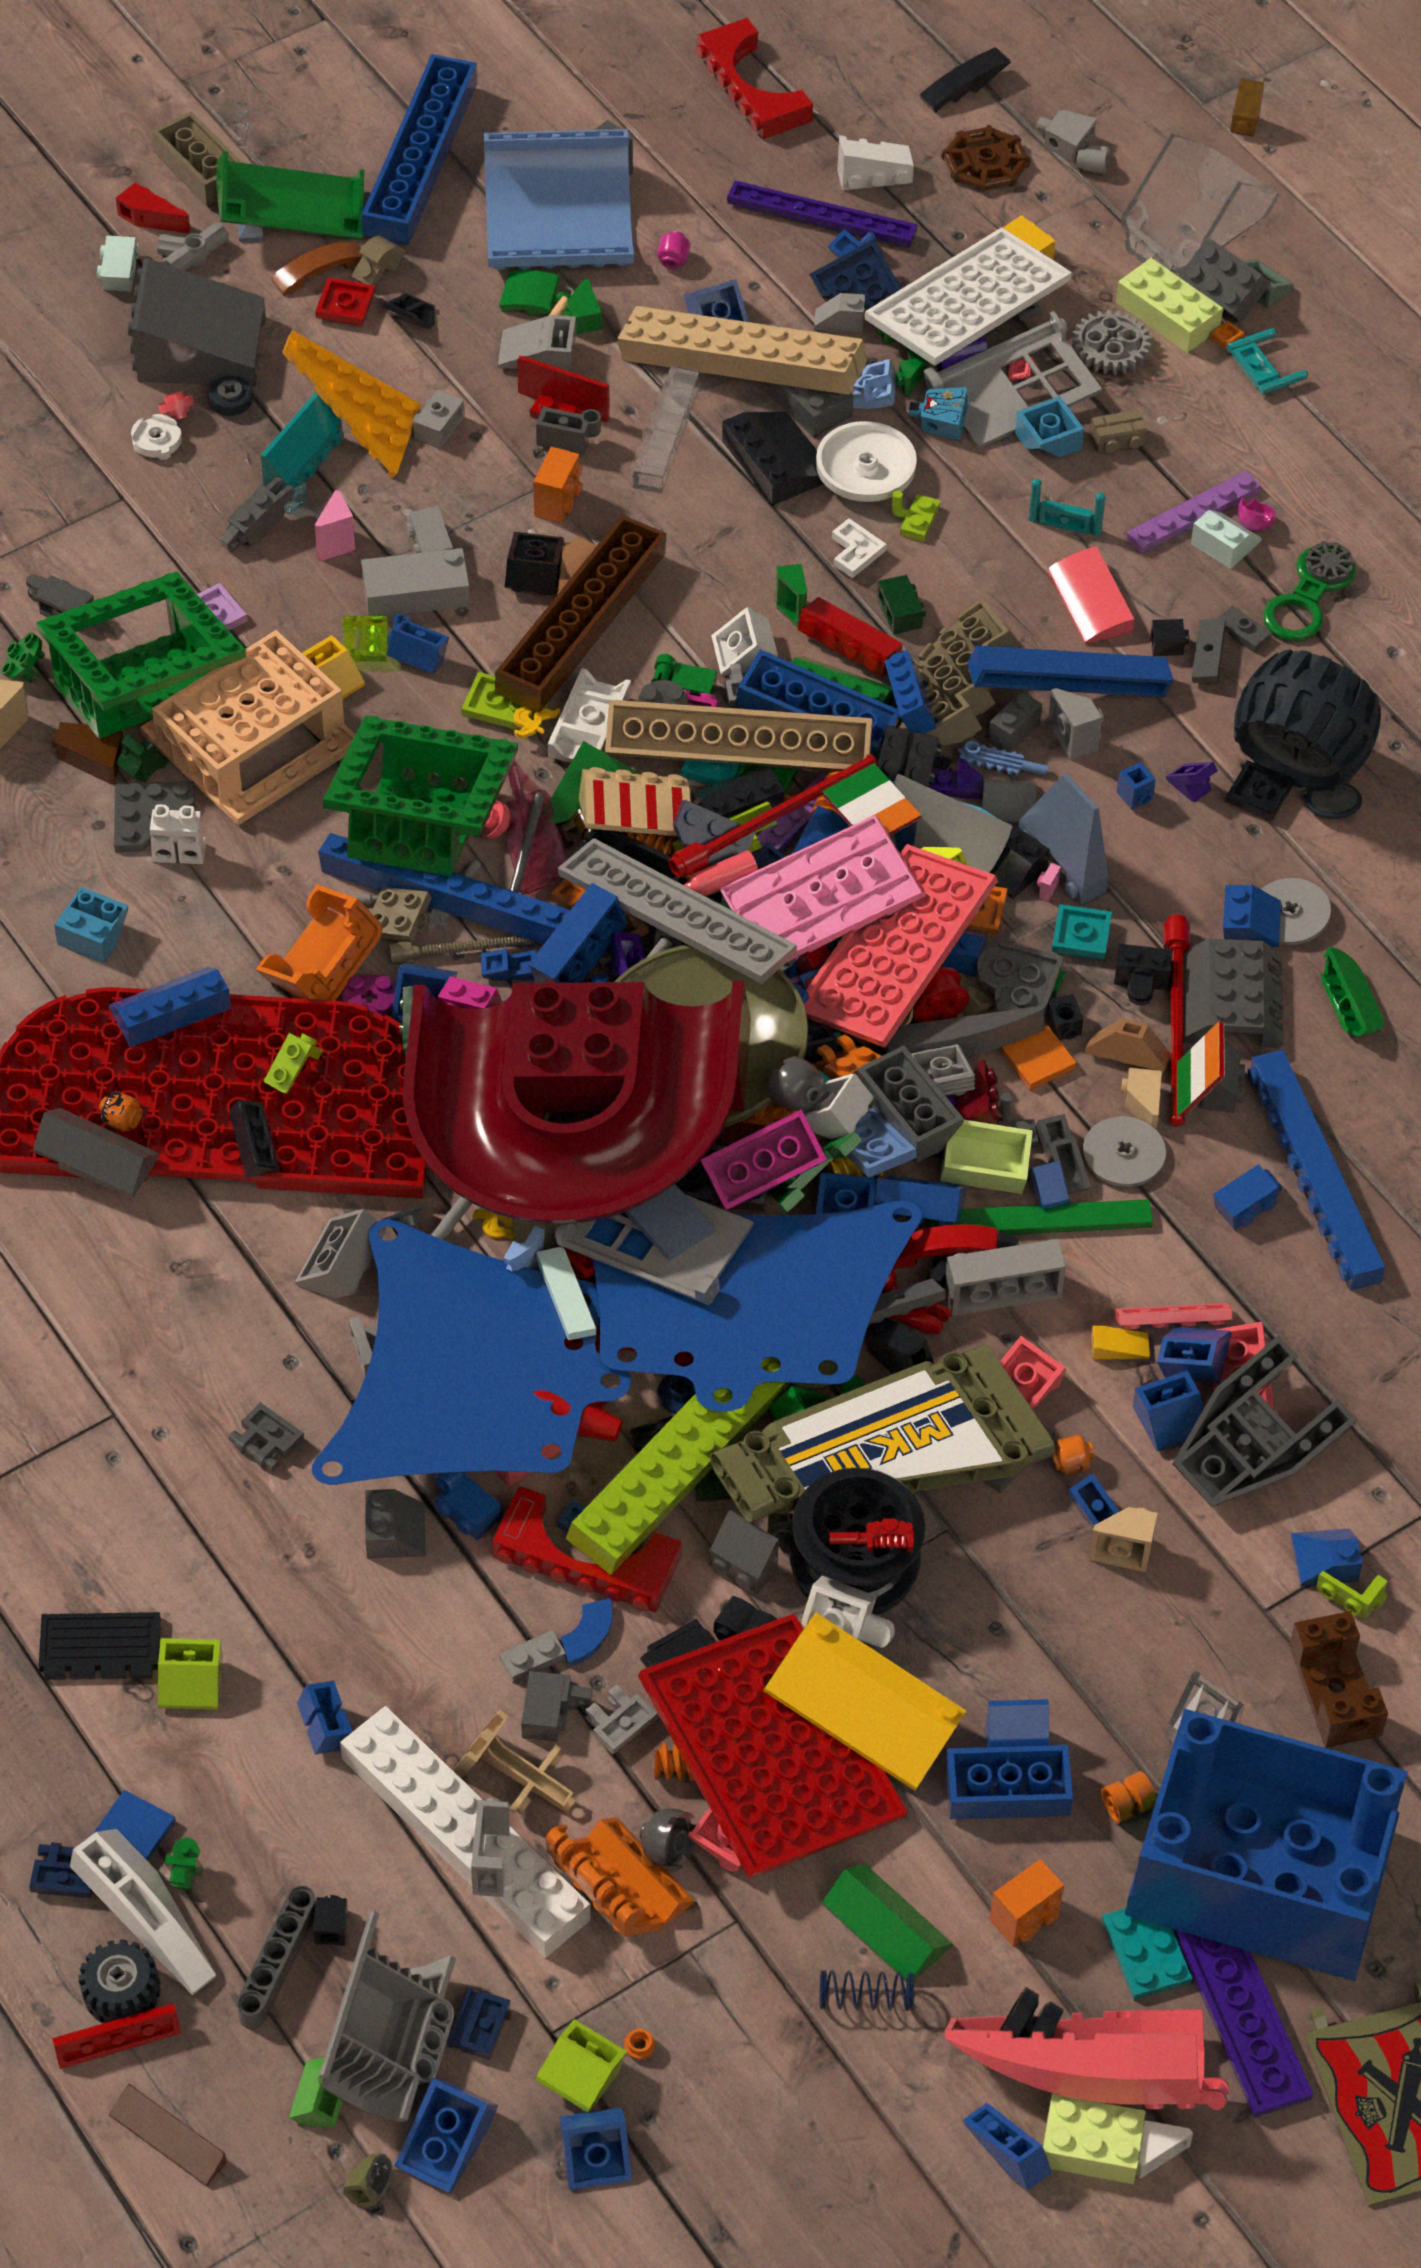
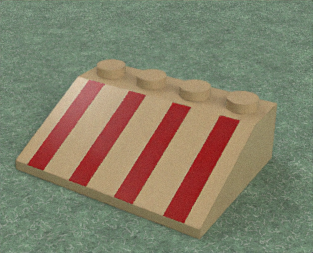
(631, 801)

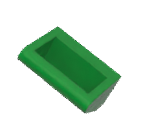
(790, 591)

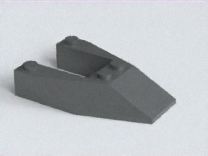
(1244, 1442)

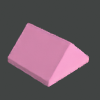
(334, 529)

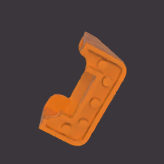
(328, 948)

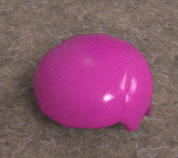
(1255, 515)

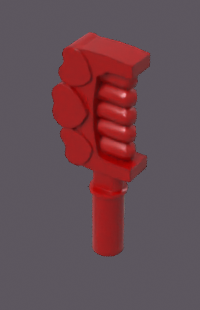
(877, 1534)

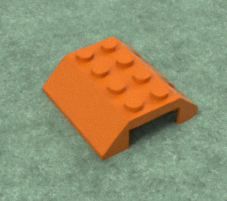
(619, 1877)

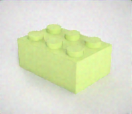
(987, 1157)
(1093, 2138)

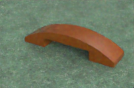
(314, 262)

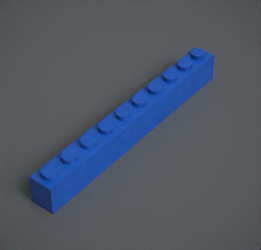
(453, 894)
(1316, 1170)

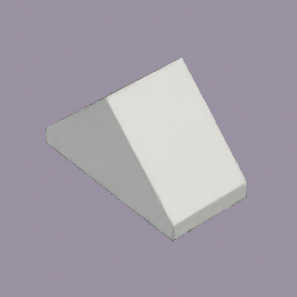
(1160, 2144)

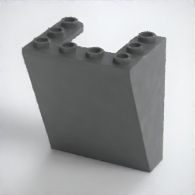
(192, 327)

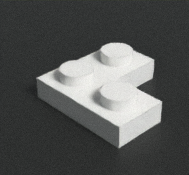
(860, 547)

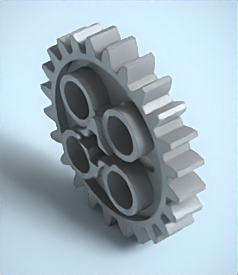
(1111, 342)

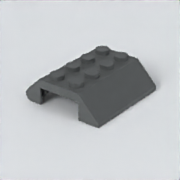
(1233, 985)

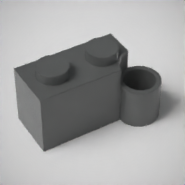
(567, 429)

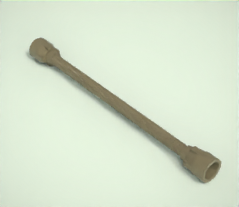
(405, 952)

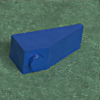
(1009, 2146)

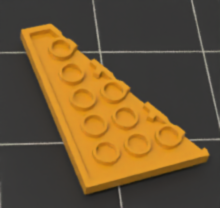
(375, 411)

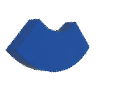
(590, 1632)

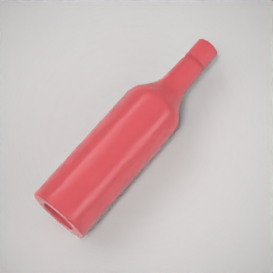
(722, 873)

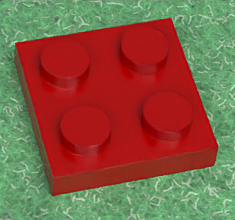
(345, 301)

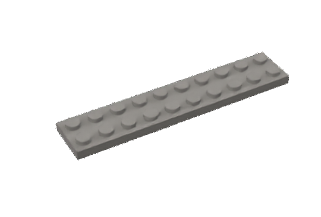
(680, 911)

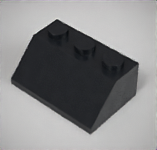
(741, 793)

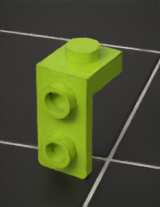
(291, 1060)
(1350, 1599)

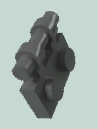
(270, 1429)

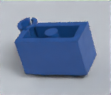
(416, 645)

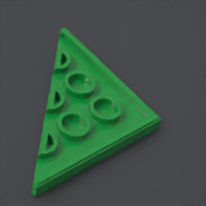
(567, 792)

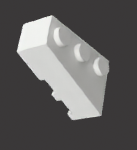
(873, 165)

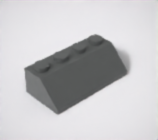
(910, 1101)

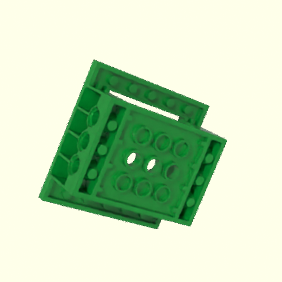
(128, 684)
(414, 814)

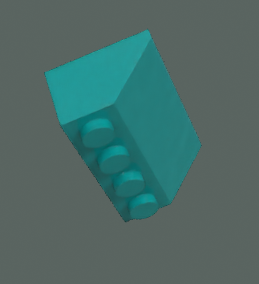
(302, 444)

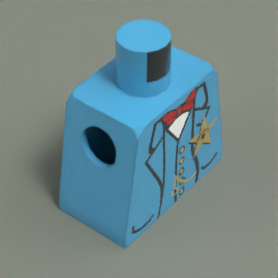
(942, 412)

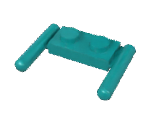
(1257, 366)
(1064, 515)

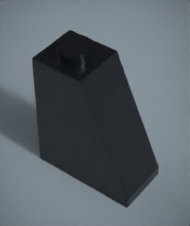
(896, 1346)

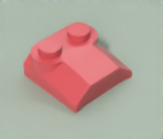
(1032, 1371)
(713, 1840)

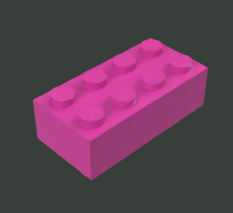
(763, 1160)

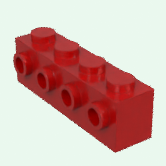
(848, 635)

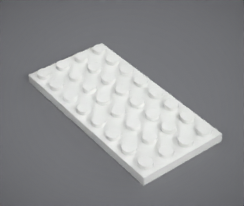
(968, 296)

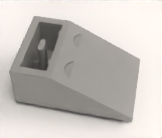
(544, 339)

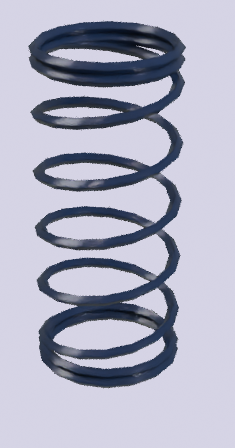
(908, 1997)

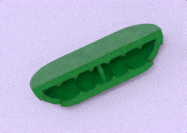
(1350, 994)

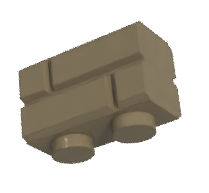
(1118, 431)

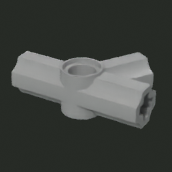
(193, 248)

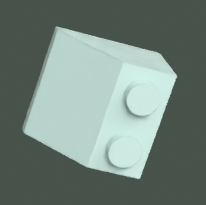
(1223, 538)

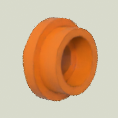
(639, 2036)

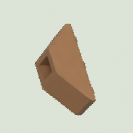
(1130, 1044)

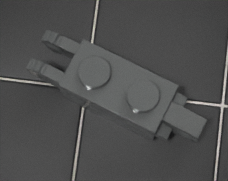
(257, 515)
(56, 595)

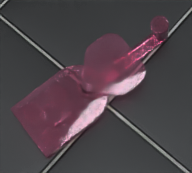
(547, 846)

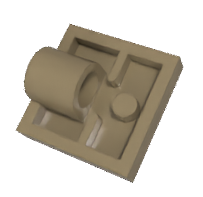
(402, 913)

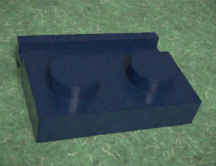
(478, 2023)

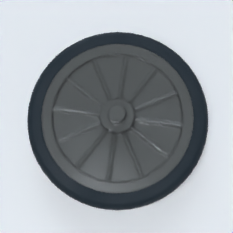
(1336, 803)

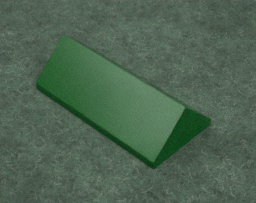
(885, 1921)

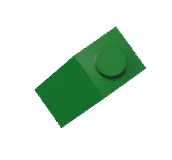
(585, 308)

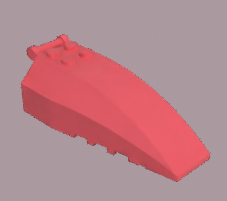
(1109, 2059)

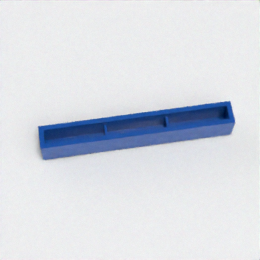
(1070, 671)

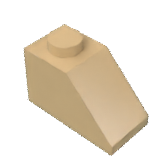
(1143, 1094)

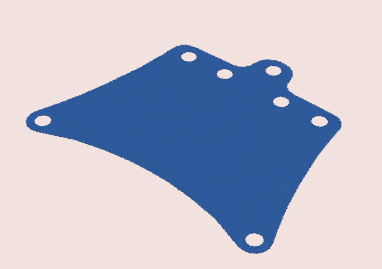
(789, 1293)
(460, 1366)

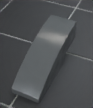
(1062, 1147)

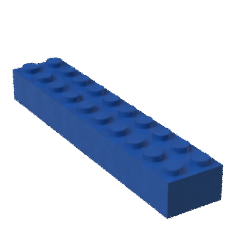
(419, 149)

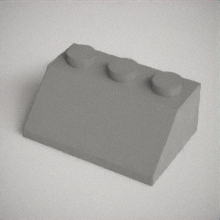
(339, 1256)

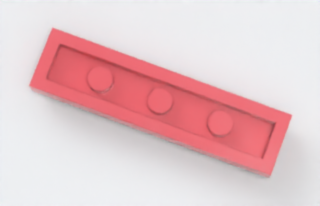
(1184, 1314)

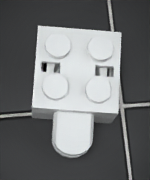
(848, 1610)

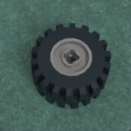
(119, 1981)

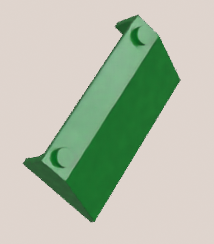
(290, 199)

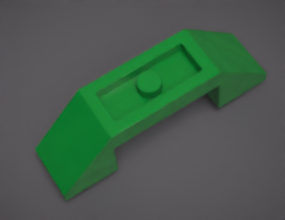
(910, 370)

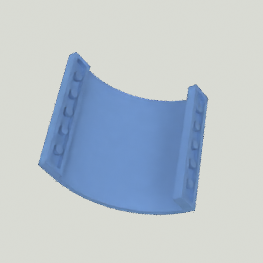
(558, 198)

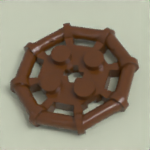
(980, 143)

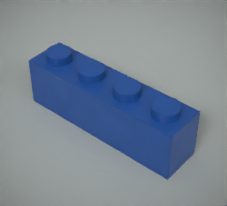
(910, 693)

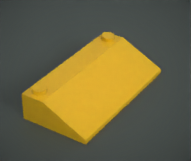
(865, 1701)

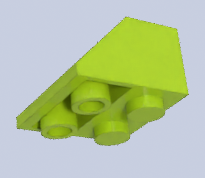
(189, 1673)
(581, 2065)

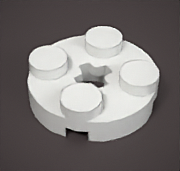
(156, 447)

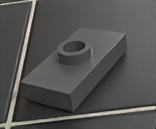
(1245, 629)

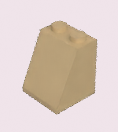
(12, 709)

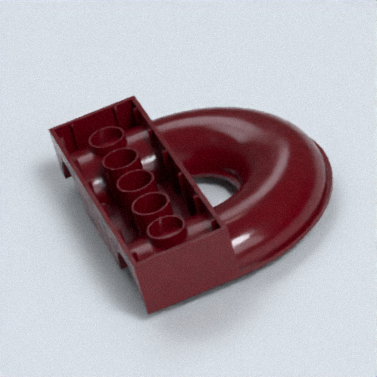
(609, 1047)

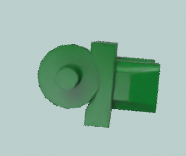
(184, 1863)

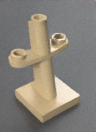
(494, 1752)

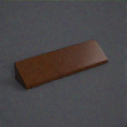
(168, 2135)

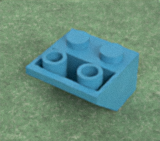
(91, 924)

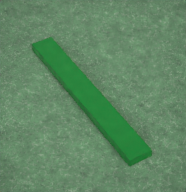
(1062, 1218)

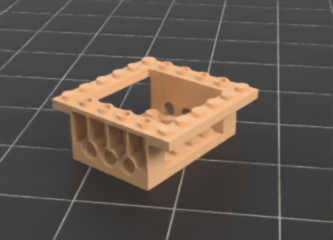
(211, 747)

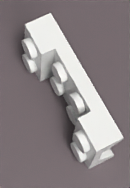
(585, 716)

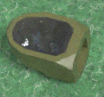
(369, 2180)

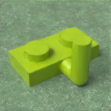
(919, 517)

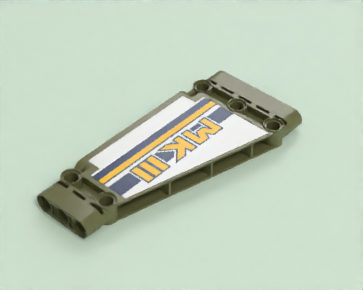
(910, 1425)

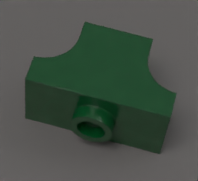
(140, 758)

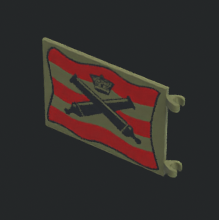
(1375, 2094)

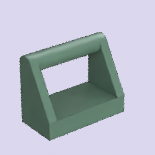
(1274, 291)

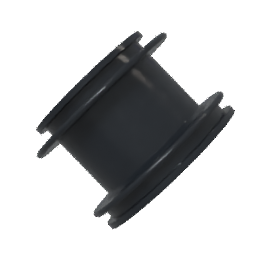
(834, 1502)

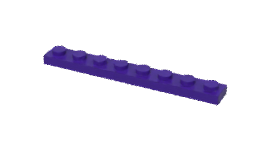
(821, 213)

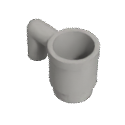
(1093, 159)

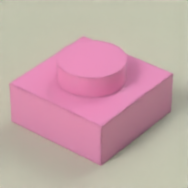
(1048, 882)

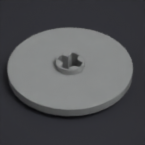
(1310, 908)
(1121, 1169)

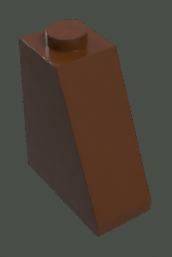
(84, 750)

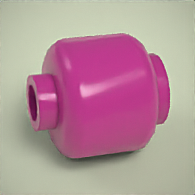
(673, 250)

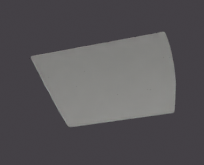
(955, 825)

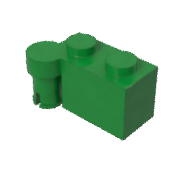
(689, 677)

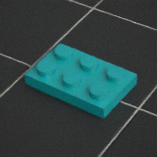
(1146, 1954)

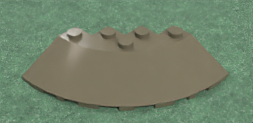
(948, 677)

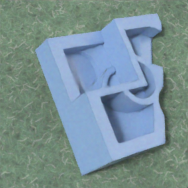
(875, 386)
(524, 1254)

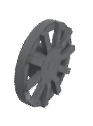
(1329, 562)

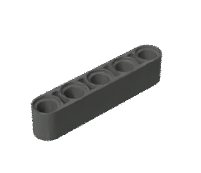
(276, 1970)

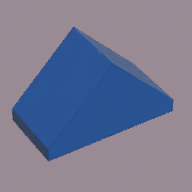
(1048, 1185)

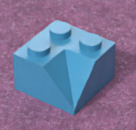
(1050, 428)

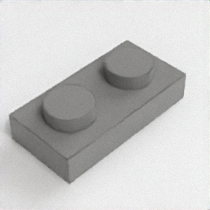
(532, 1656)

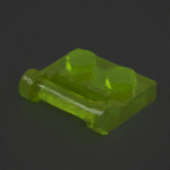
(373, 637)

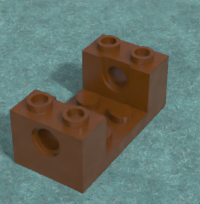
(1327, 1655)

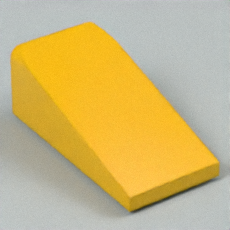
(1119, 1343)

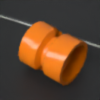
(1125, 1798)

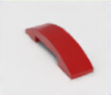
(946, 1240)

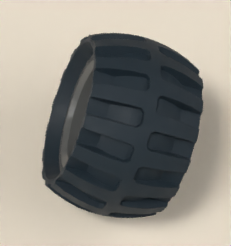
(1307, 719)

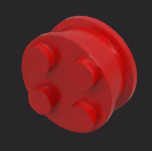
(942, 997)

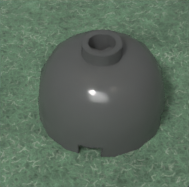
(795, 1085)
(666, 1838)

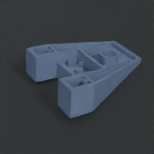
(1072, 830)

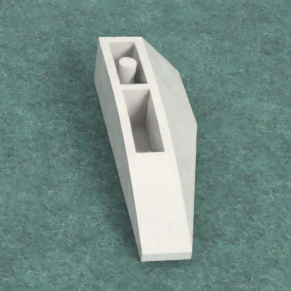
(142, 1903)

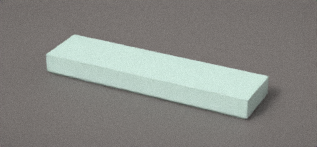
(566, 1293)

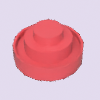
(176, 405)
(497, 822)

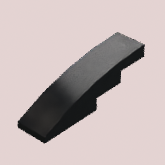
(967, 76)

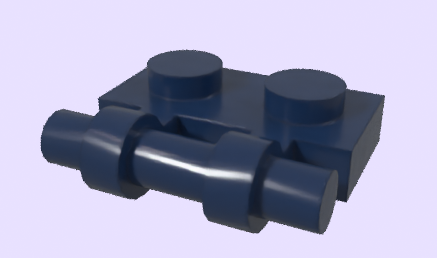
(57, 1877)

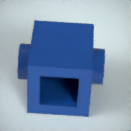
(1136, 785)

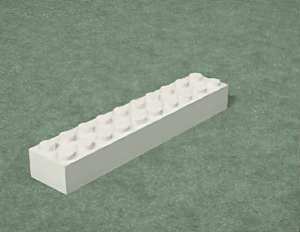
(444, 1815)

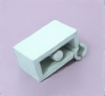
(118, 263)

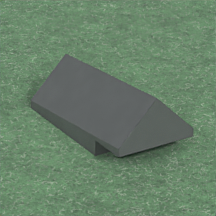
(94, 1152)

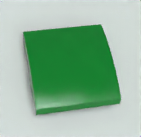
(529, 291)

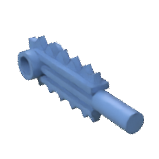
(1001, 760)

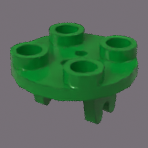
(23, 657)

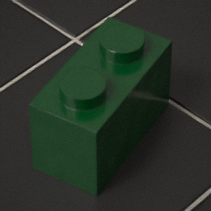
(900, 604)

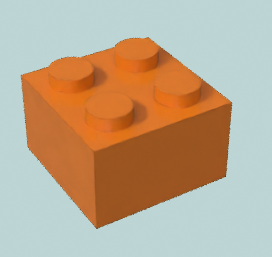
(557, 485)
(1027, 1903)

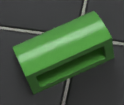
(312, 2103)

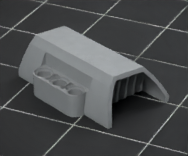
(387, 2031)

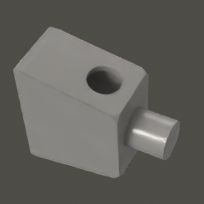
(1067, 133)

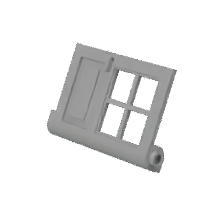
(992, 395)
(689, 1274)

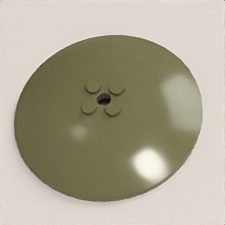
(775, 1007)

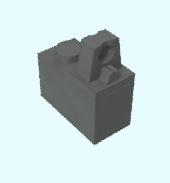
(548, 1703)

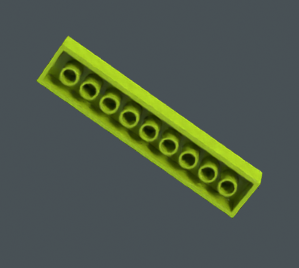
(665, 1473)

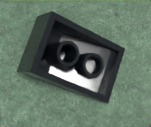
(533, 563)

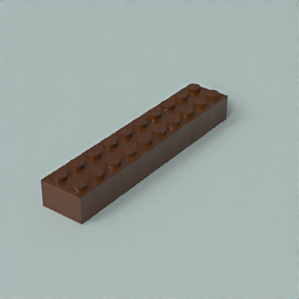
(580, 613)

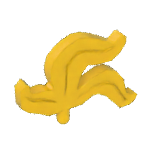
(529, 727)
(490, 1224)

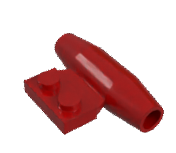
(594, 1420)

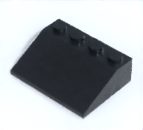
(772, 453)

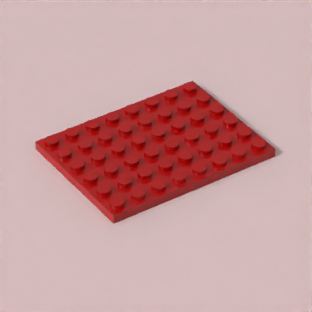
(763, 1768)

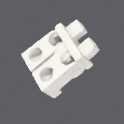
(177, 833)

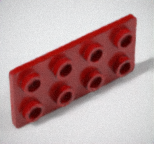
(561, 389)

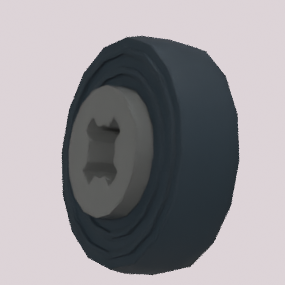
(230, 395)

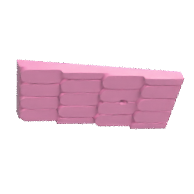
(827, 887)

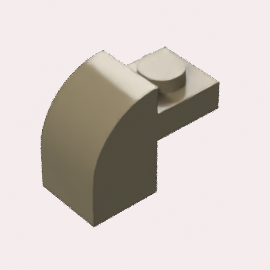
(377, 255)

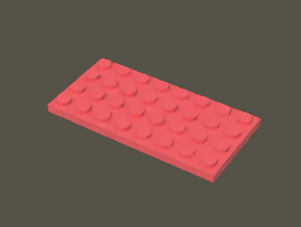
(888, 963)

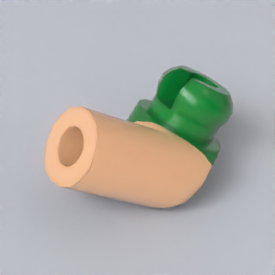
(561, 300)

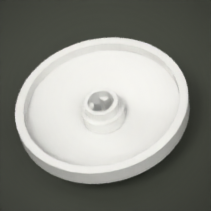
(866, 461)

